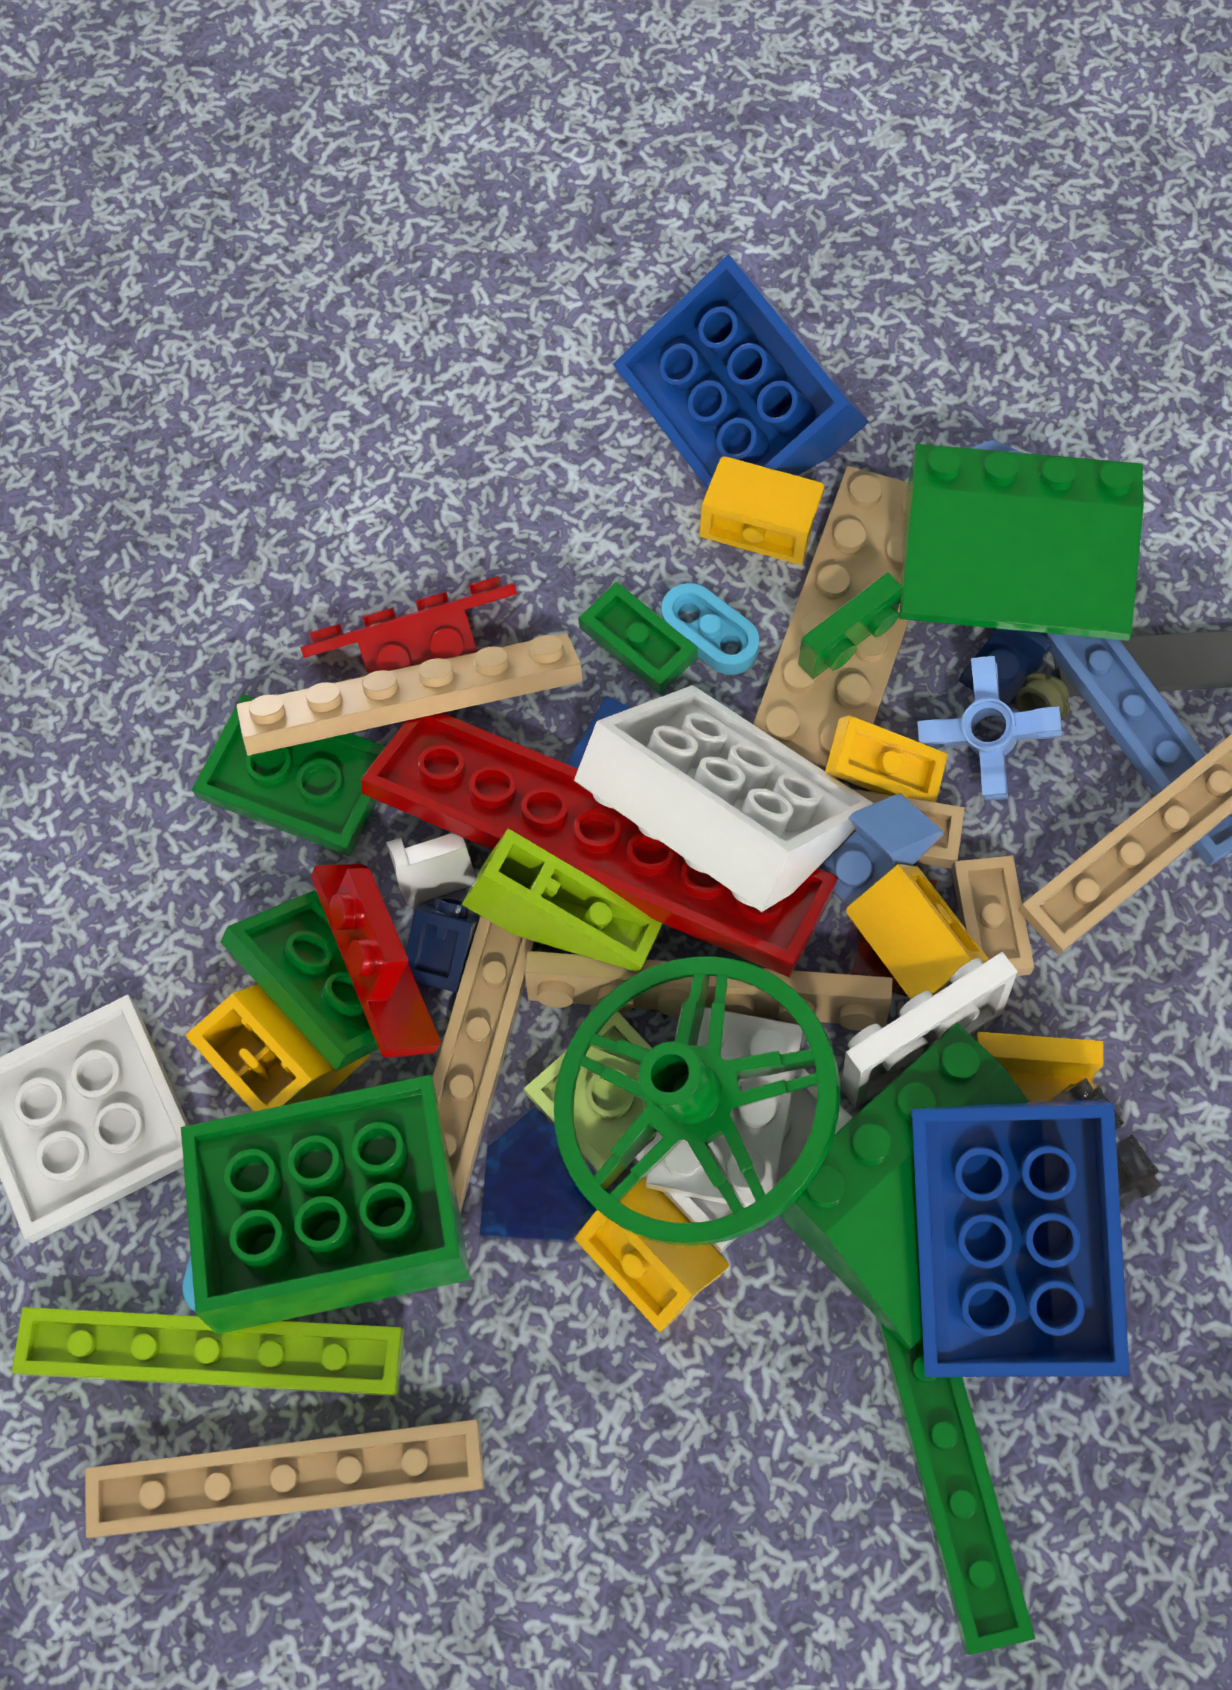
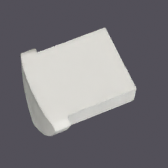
(431, 867)

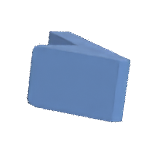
(884, 837)

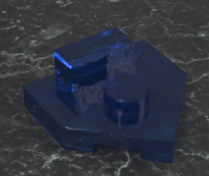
(530, 1188)

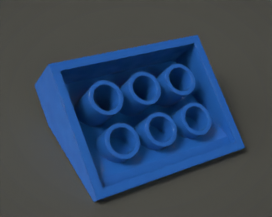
(738, 381)
(1020, 1240)

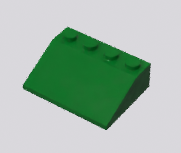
(1022, 541)
(863, 1198)
(321, 1205)

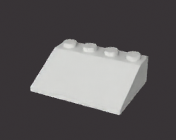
(719, 793)

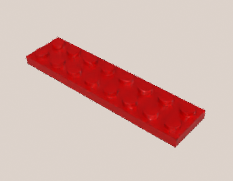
(490, 784)

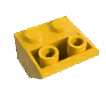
(264, 1052)

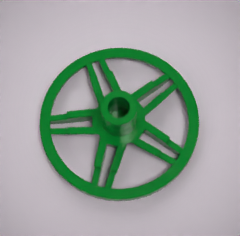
(692, 1098)

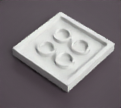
(85, 1119)

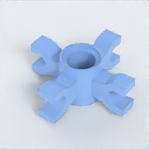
(1032, 724)

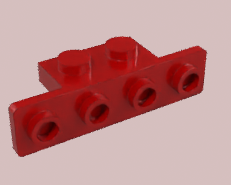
(432, 632)
(375, 960)

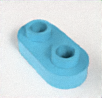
(715, 627)

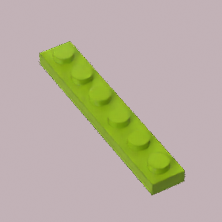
(190, 1353)

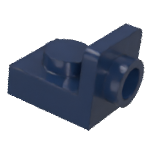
(1016, 657)
(441, 943)

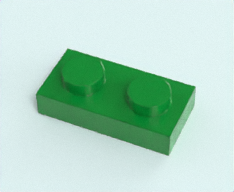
(638, 637)
(837, 637)

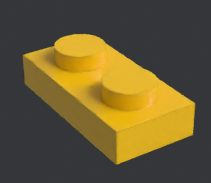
(885, 761)

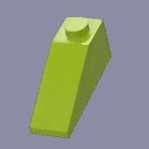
(559, 905)

